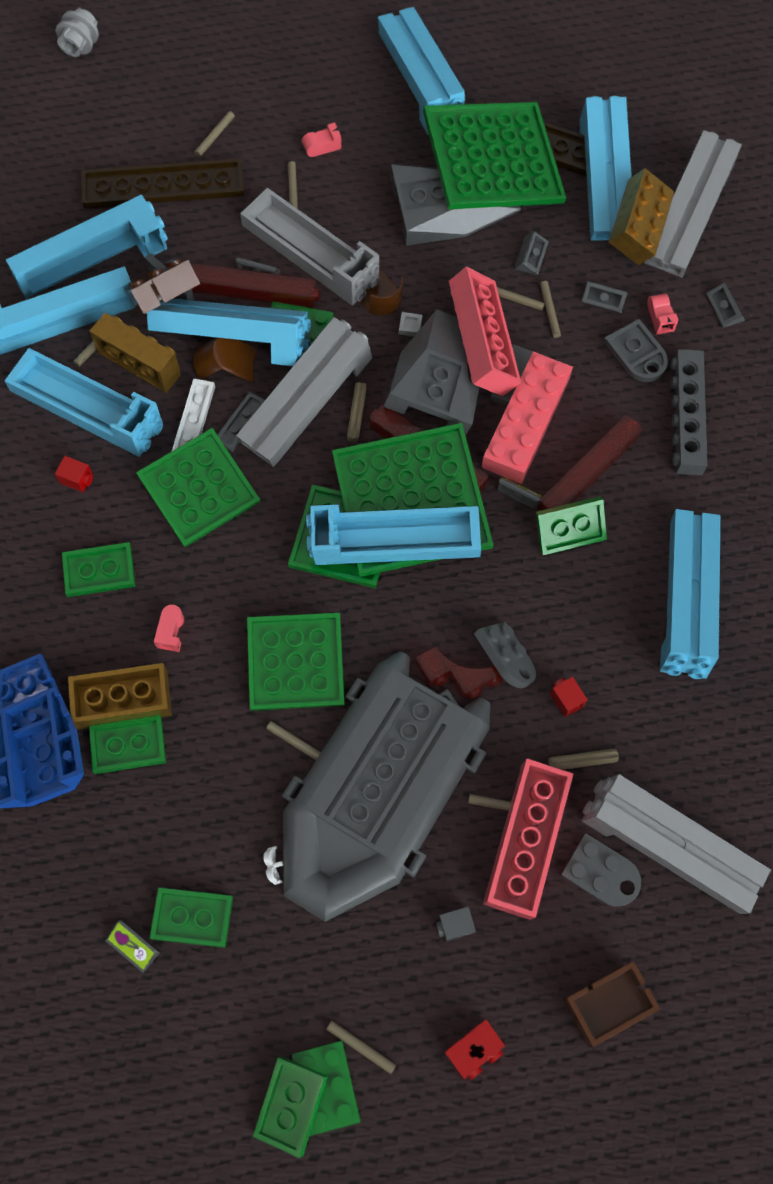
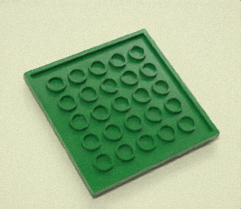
(493, 155)
(410, 473)

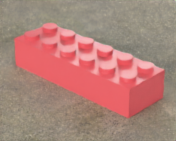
(484, 332)
(527, 417)
(528, 839)

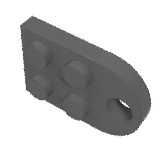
(637, 350)
(507, 654)
(601, 872)

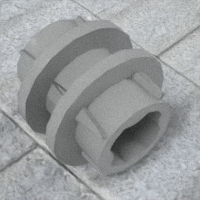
(77, 32)

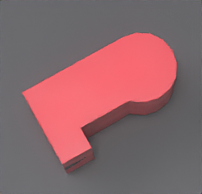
(322, 141)
(662, 313)
(169, 624)

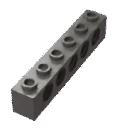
(693, 364)

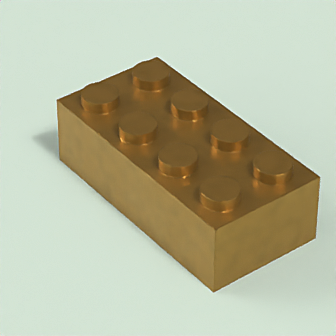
(641, 217)
(136, 352)
(119, 695)

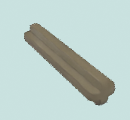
(356, 412)
(584, 759)

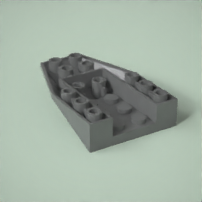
(426, 210)
(435, 374)

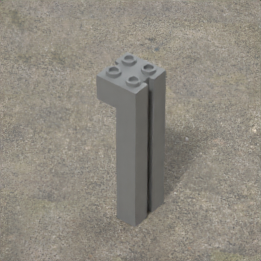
(694, 202)
(312, 247)
(305, 390)
(675, 842)

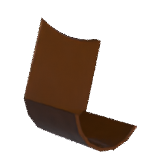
(384, 297)
(225, 354)

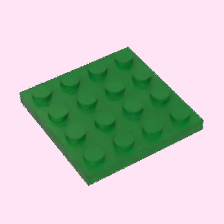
(198, 487)
(300, 555)
(295, 661)

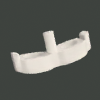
(270, 861)

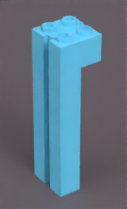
(420, 60)
(607, 160)
(88, 245)
(63, 309)
(282, 328)
(86, 402)
(392, 534)
(692, 595)

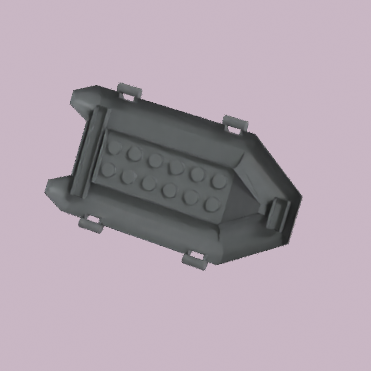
(376, 790)

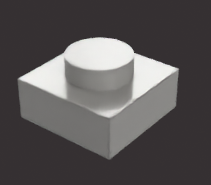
(410, 324)

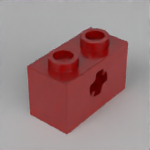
(483, 1036)

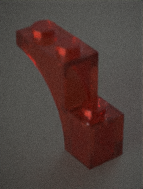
(469, 682)

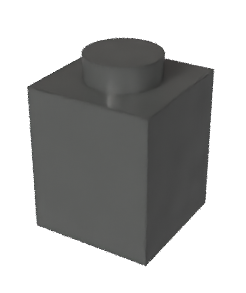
(455, 924)

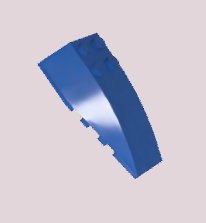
(36, 737)

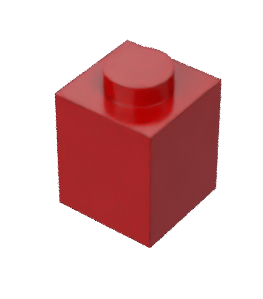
(74, 474)
(568, 696)

